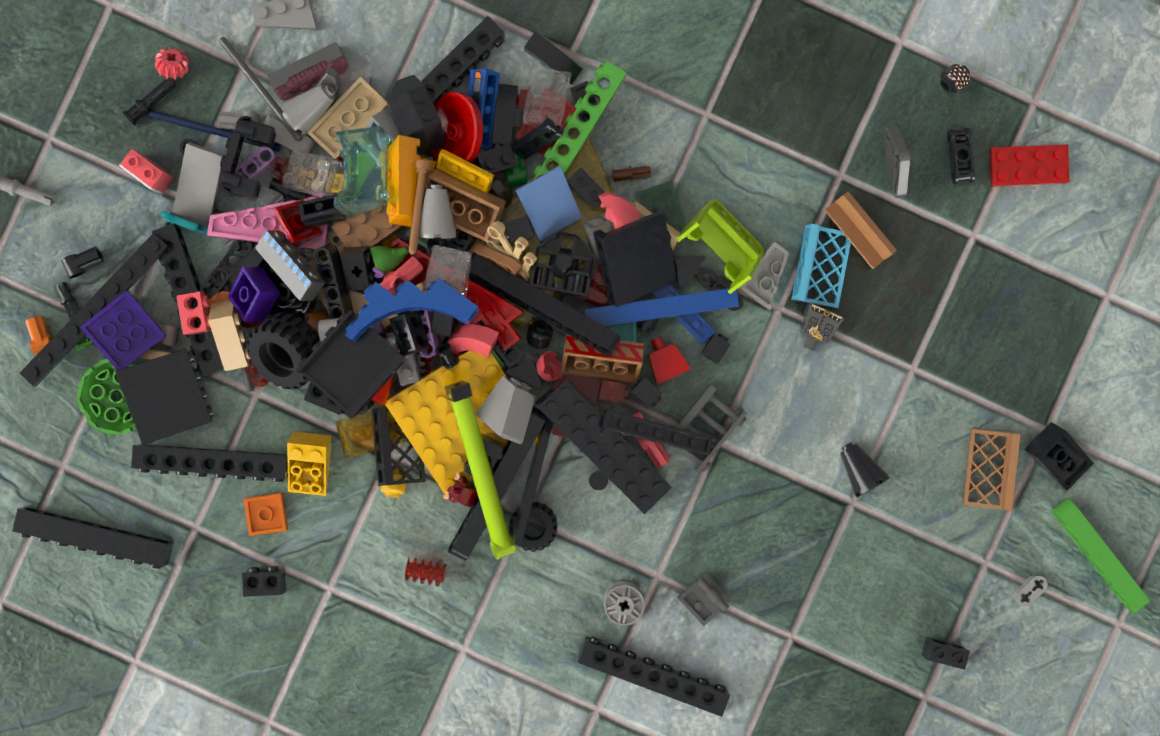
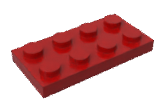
(1029, 165)

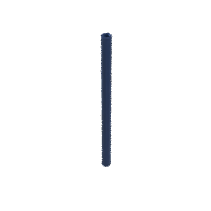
(201, 127)

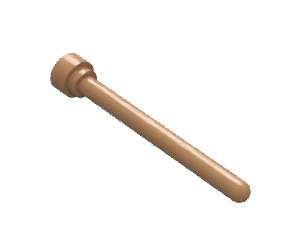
(422, 168)

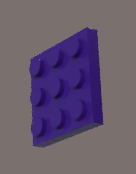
(123, 330)

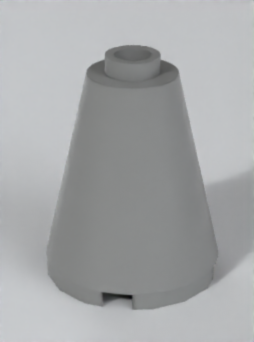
(307, 108)
(436, 214)

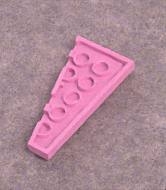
(253, 222)

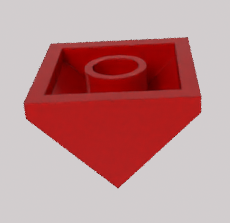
(291, 221)

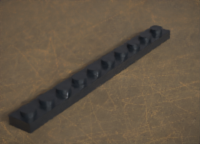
(71, 333)

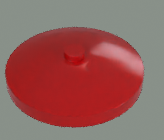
(460, 125)

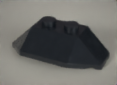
(416, 113)

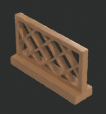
(1008, 473)

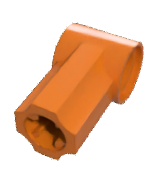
(38, 333)

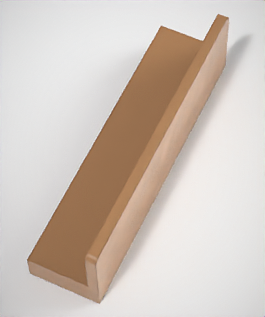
(860, 230)

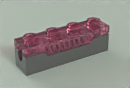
(307, 71)

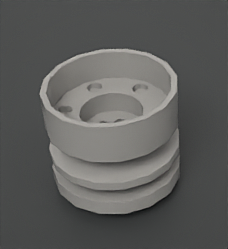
(619, 592)

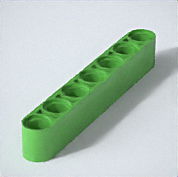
(1100, 556)

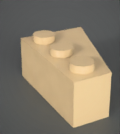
(228, 335)

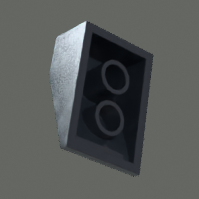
(1059, 455)

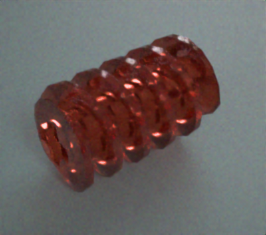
(425, 572)

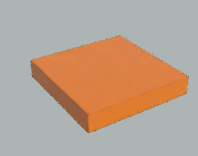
(265, 514)

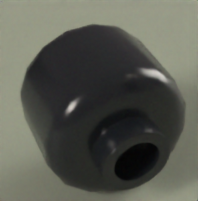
(539, 334)

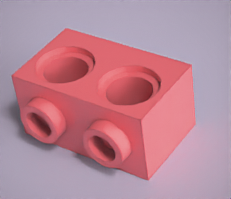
(188, 314)

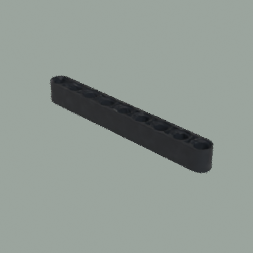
(336, 282)
(543, 305)
(505, 470)

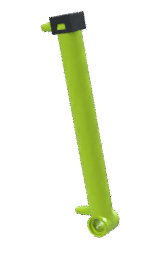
(460, 397)

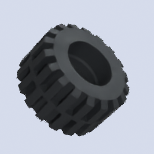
(550, 530)

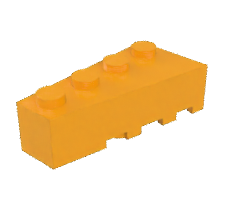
(402, 179)

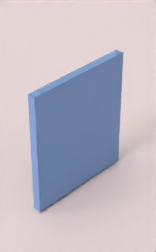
(549, 203)

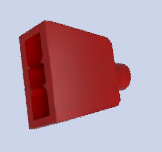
(666, 361)

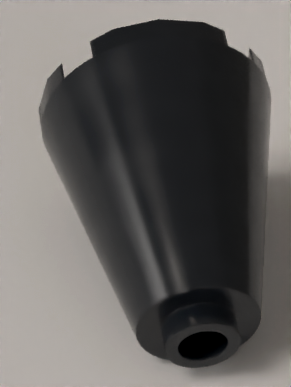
(861, 469)

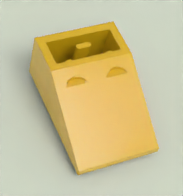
(308, 463)

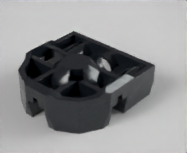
(558, 265)

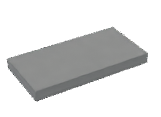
(198, 184)

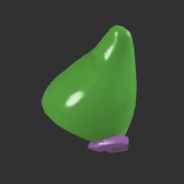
(386, 259)

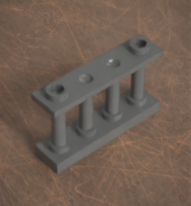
(698, 411)

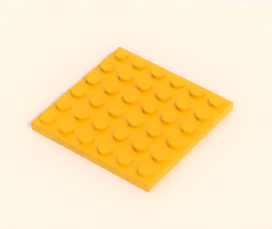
(430, 420)

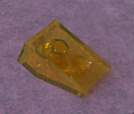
(357, 434)

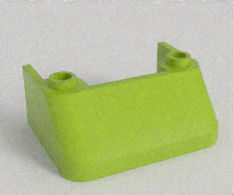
(728, 240)

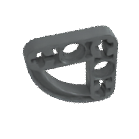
(897, 161)

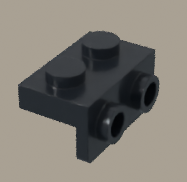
(496, 159)

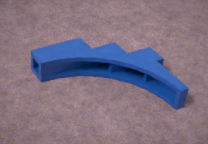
(383, 304)

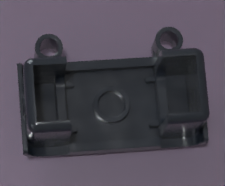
(253, 132)

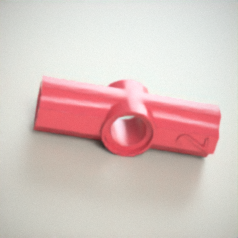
(407, 271)
(654, 450)

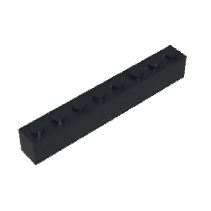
(93, 537)

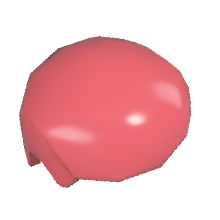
(549, 367)

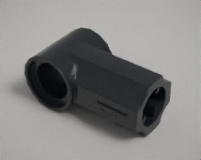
(77, 263)

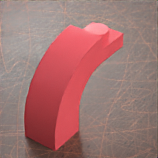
(473, 338)

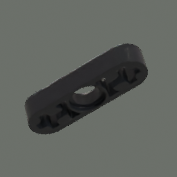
(720, 281)

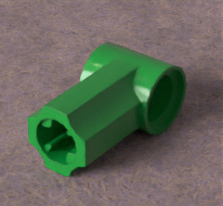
(517, 175)

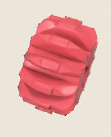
(171, 63)

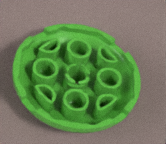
(99, 402)

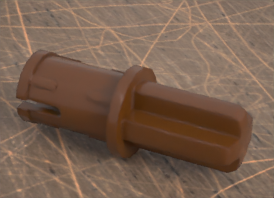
(631, 173)

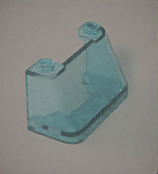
(364, 170)

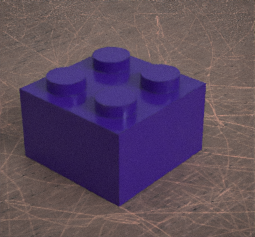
(253, 294)

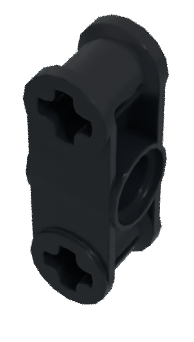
(961, 142)

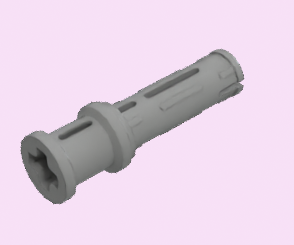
(15, 188)

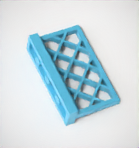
(806, 261)

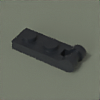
(537, 139)

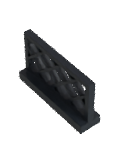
(383, 451)

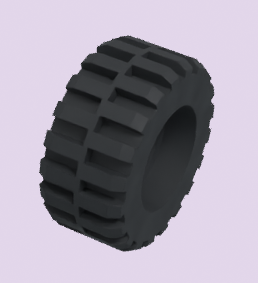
(267, 353)

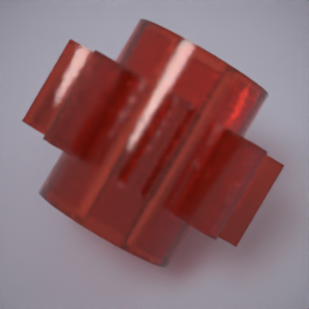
(278, 167)

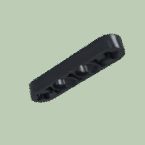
(225, 267)

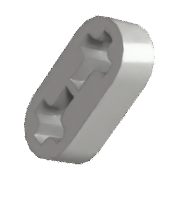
(1034, 593)

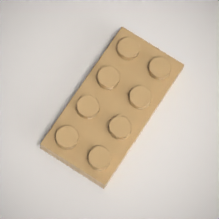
(349, 113)

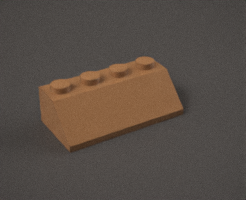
(470, 207)

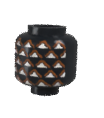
(955, 78)

